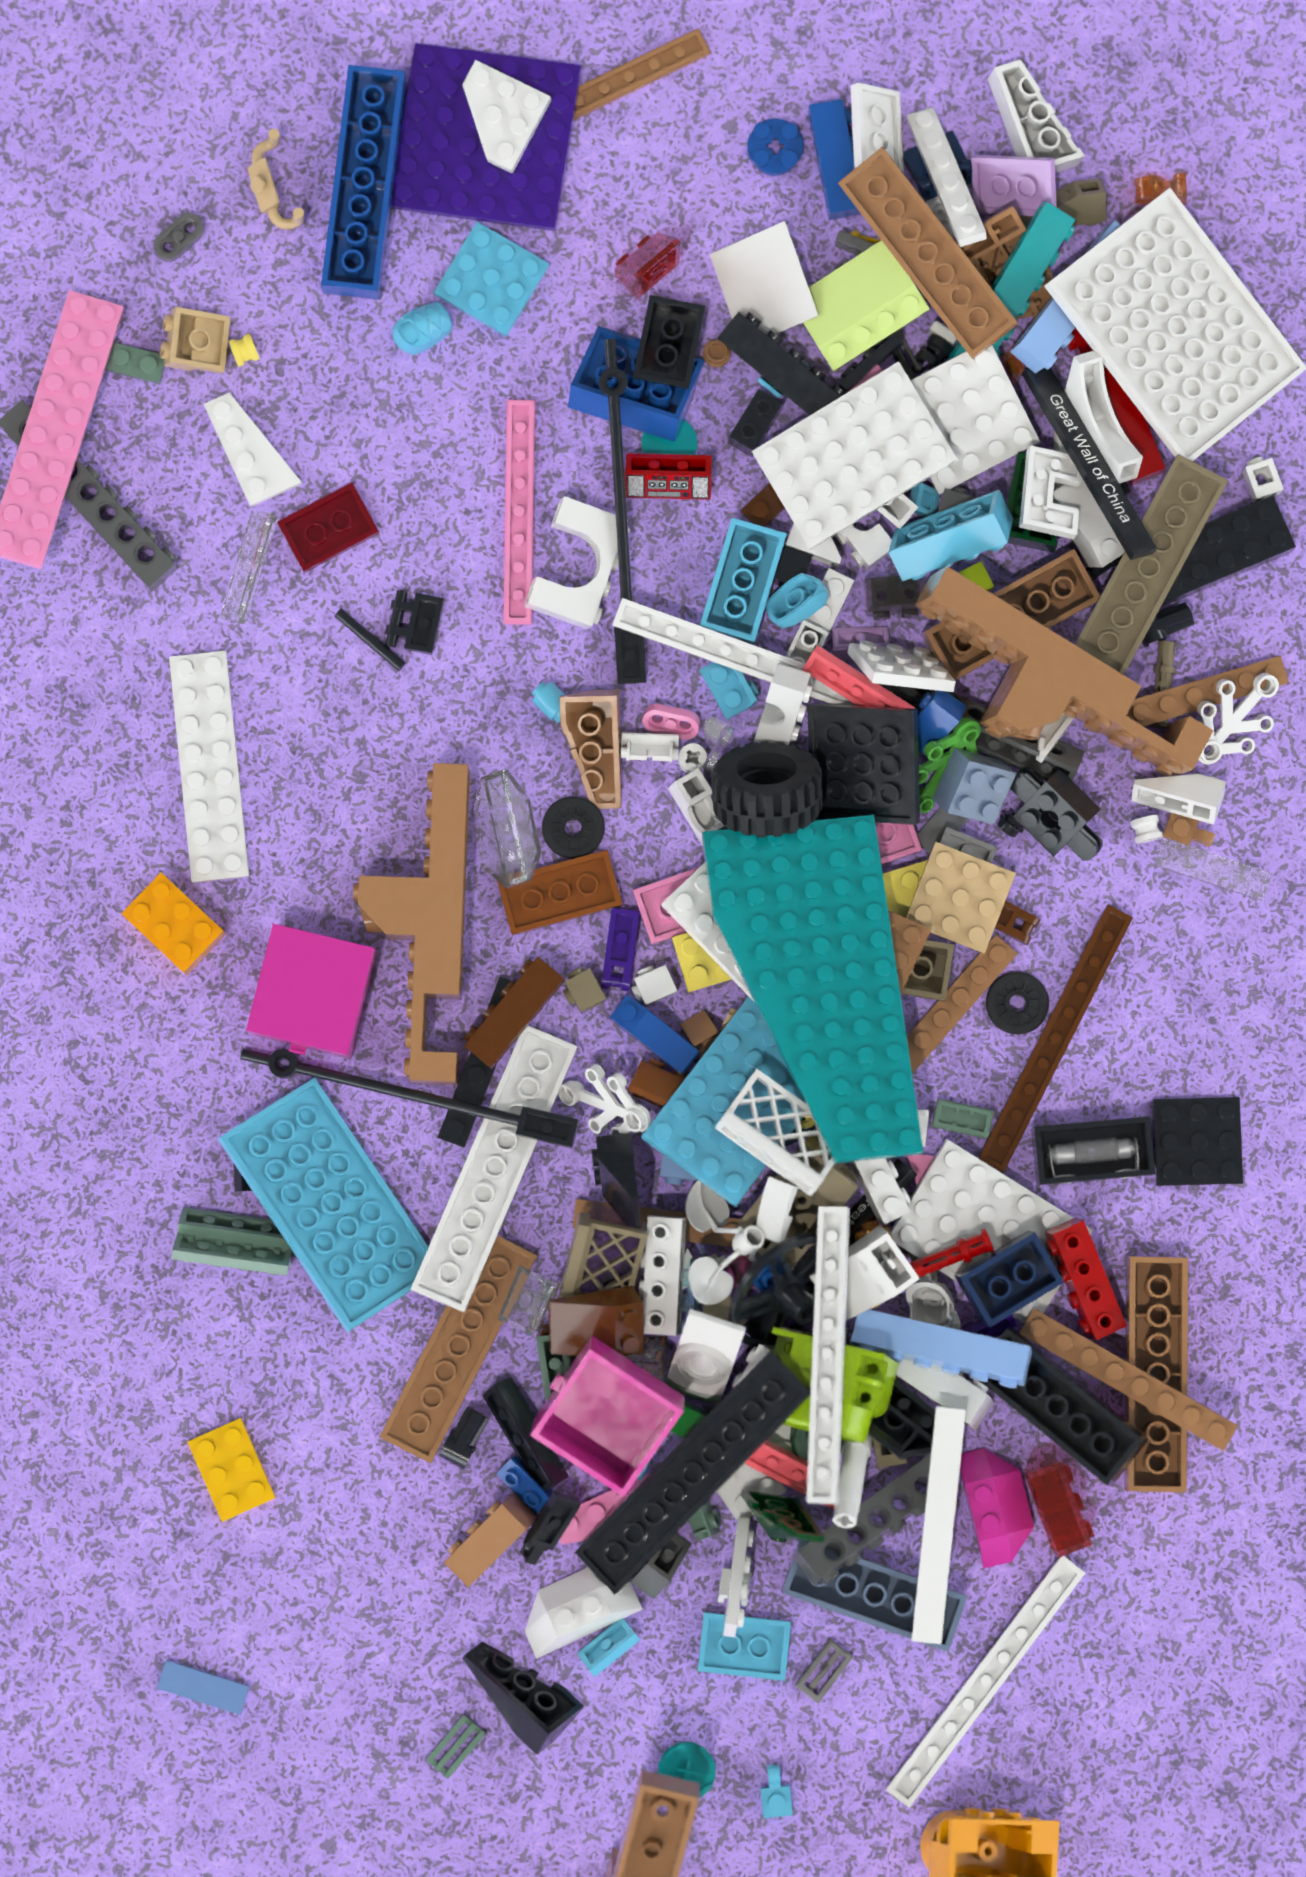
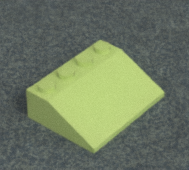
(862, 305)

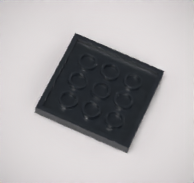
(866, 761)

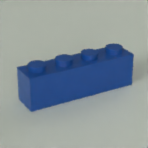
(833, 154)

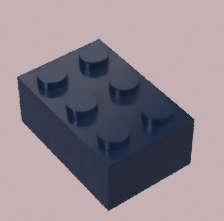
(1009, 1278)

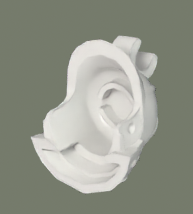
(932, 1302)

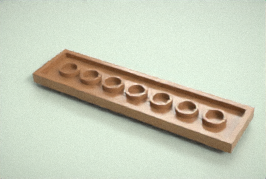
(928, 253)
(453, 1358)

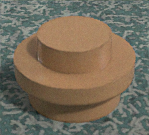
(716, 353)

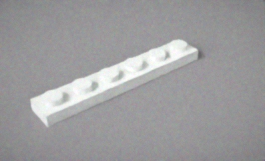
(946, 177)

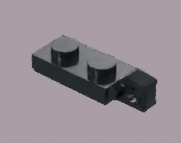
(549, 1526)

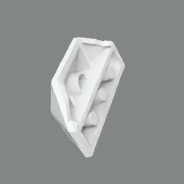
(576, 1609)

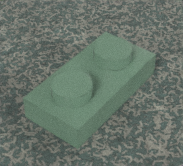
(135, 363)

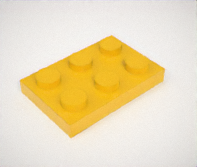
(231, 1469)

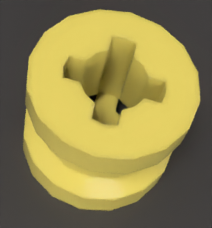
(243, 350)

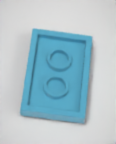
(755, 1651)

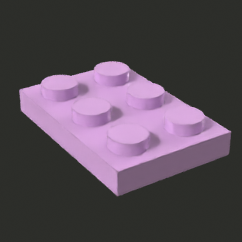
(1012, 181)

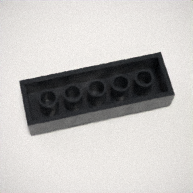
(1232, 548)
(1071, 1415)

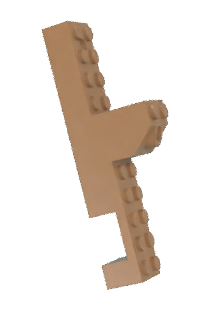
(1053, 678)
(431, 915)
(655, 1839)

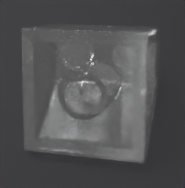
(527, 1301)

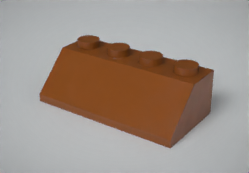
(654, 1083)

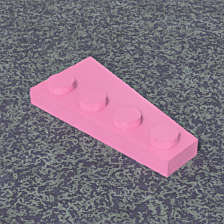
(594, 1513)

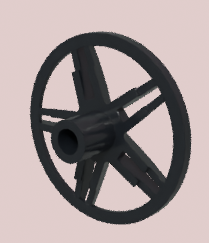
(785, 1297)

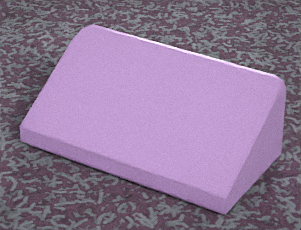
(844, 636)

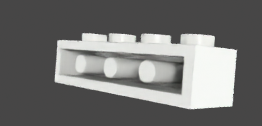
(881, 1189)
(663, 1274)

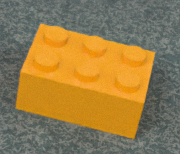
(173, 923)

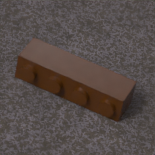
(514, 1012)

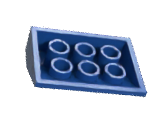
(643, 404)

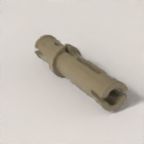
(1164, 672)

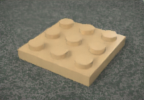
(960, 897)

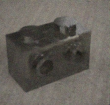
(892, 596)

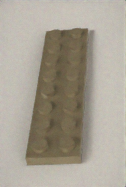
(1143, 583)

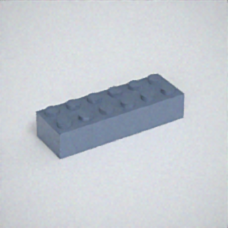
(872, 1596)

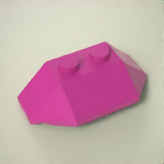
(995, 1505)

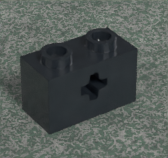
(755, 422)

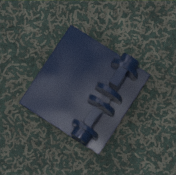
(920, 174)

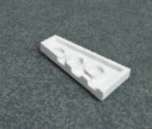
(251, 455)

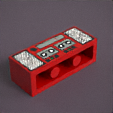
(668, 476)

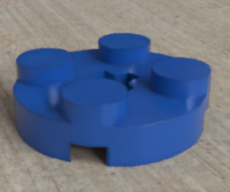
(763, 135)

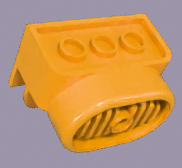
(989, 1844)

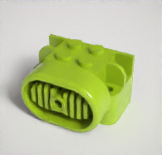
(866, 1383)

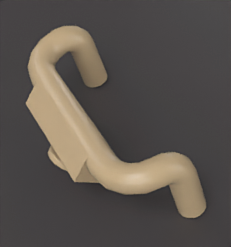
(264, 188)

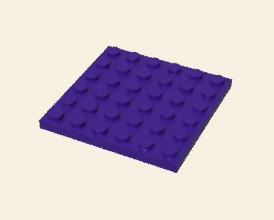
(441, 154)

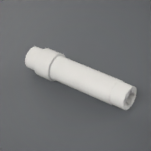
(851, 1482)

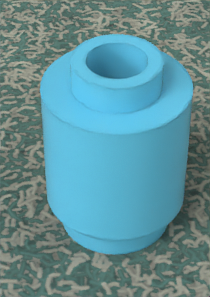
(548, 700)

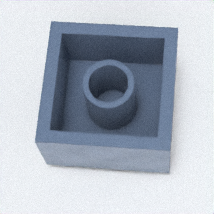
(974, 786)

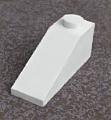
(1184, 795)

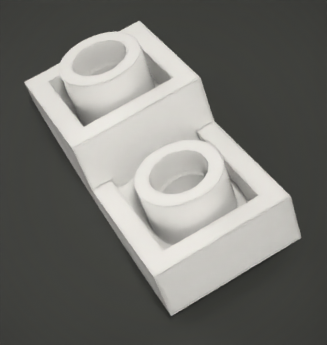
(774, 1209)

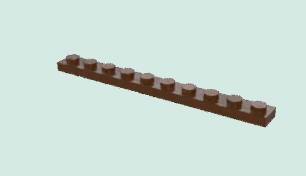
(1055, 1038)

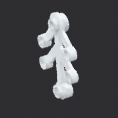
(1233, 721)
(635, 1115)

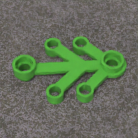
(963, 737)

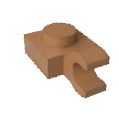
(1184, 829)

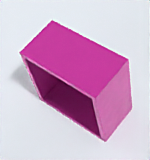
(311, 991)
(607, 1415)

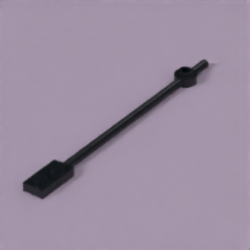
(628, 646)
(530, 1123)

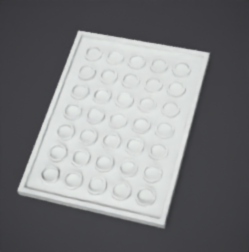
(1176, 327)

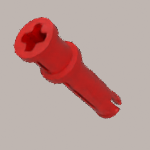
(962, 1245)

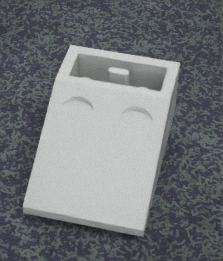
(874, 1272)

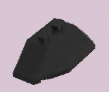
(905, 1425)

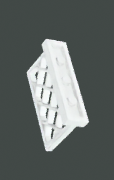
(763, 1147)

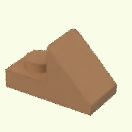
(700, 1032)

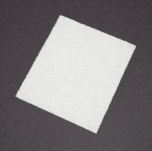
(766, 279)

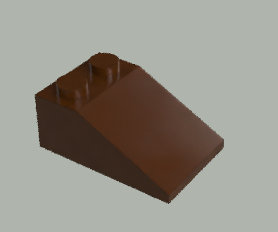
(608, 1315)

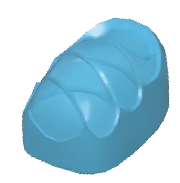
(422, 328)
(797, 600)

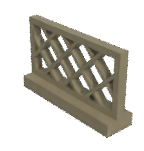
(580, 1252)

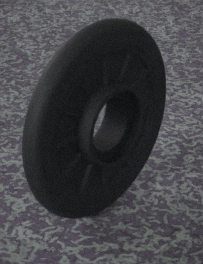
(573, 809)
(1035, 1003)

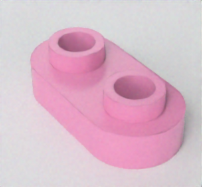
(671, 721)

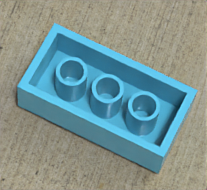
(951, 536)
(743, 580)

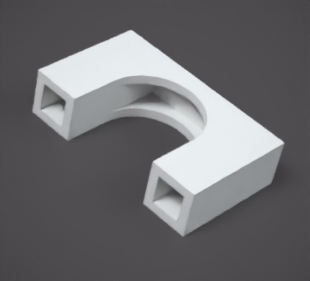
(579, 604)

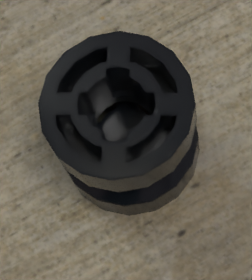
(934, 352)

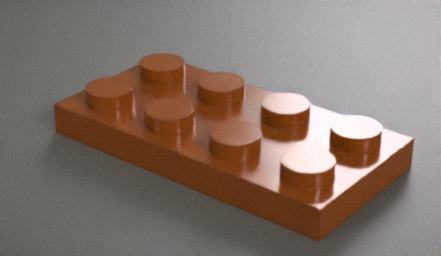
(562, 893)

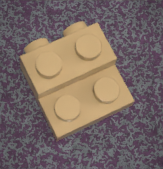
(195, 340)

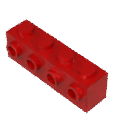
(1085, 1279)

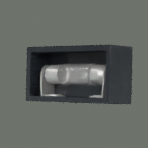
(1093, 1151)

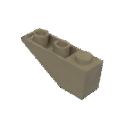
(1082, 201)

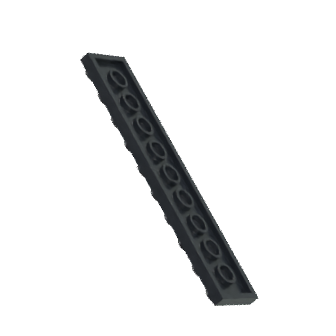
(694, 1471)

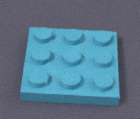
(491, 279)

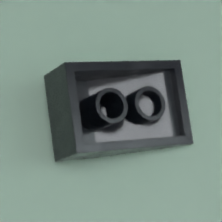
(669, 342)
(617, 1176)

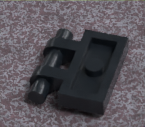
(423, 622)

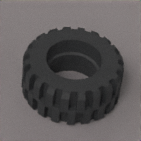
(767, 789)

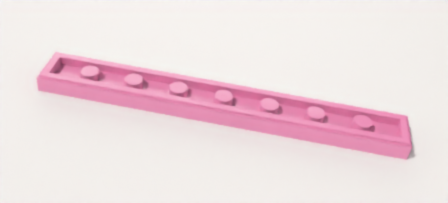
(519, 510)

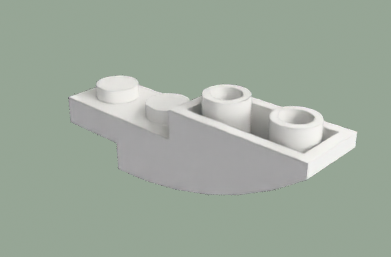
(817, 627)

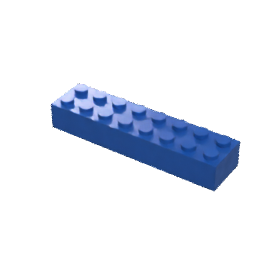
(363, 182)

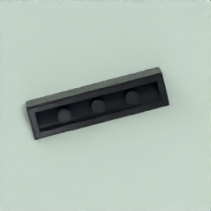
(516, 1423)

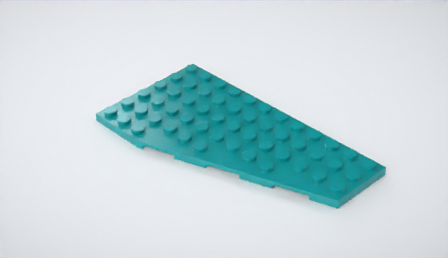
(822, 968)

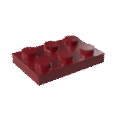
(328, 527)

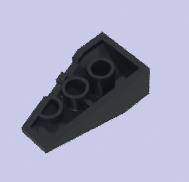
(528, 1706)

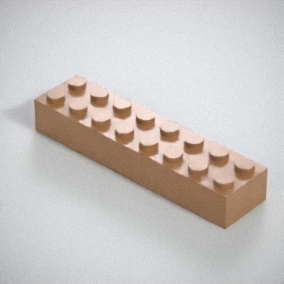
(1159, 1346)

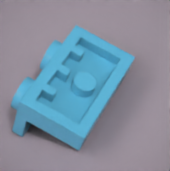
(729, 689)

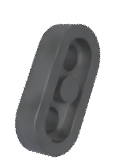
(176, 235)

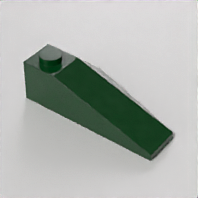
(782, 1517)

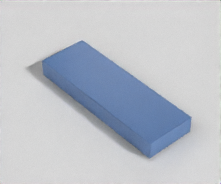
(203, 1687)

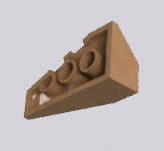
(594, 735)

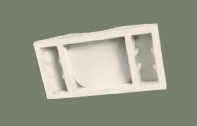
(704, 1357)

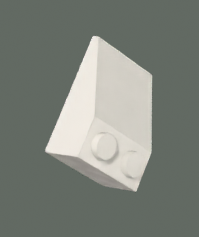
(1094, 535)

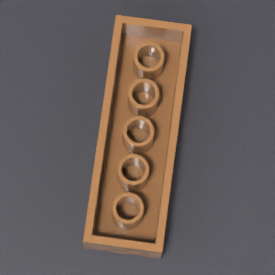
(1044, 595)

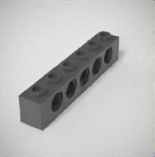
(821, 1568)

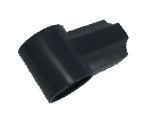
(1169, 622)
(462, 1442)

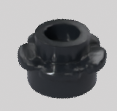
(1009, 824)

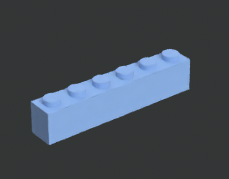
(1050, 328)
(943, 1347)

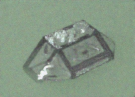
(505, 829)

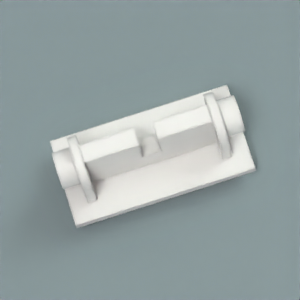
(656, 746)

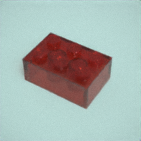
(1059, 1508)

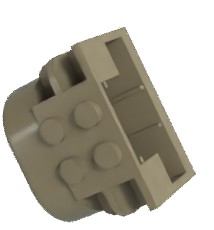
(833, 1192)

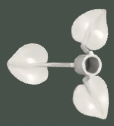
(707, 1211)

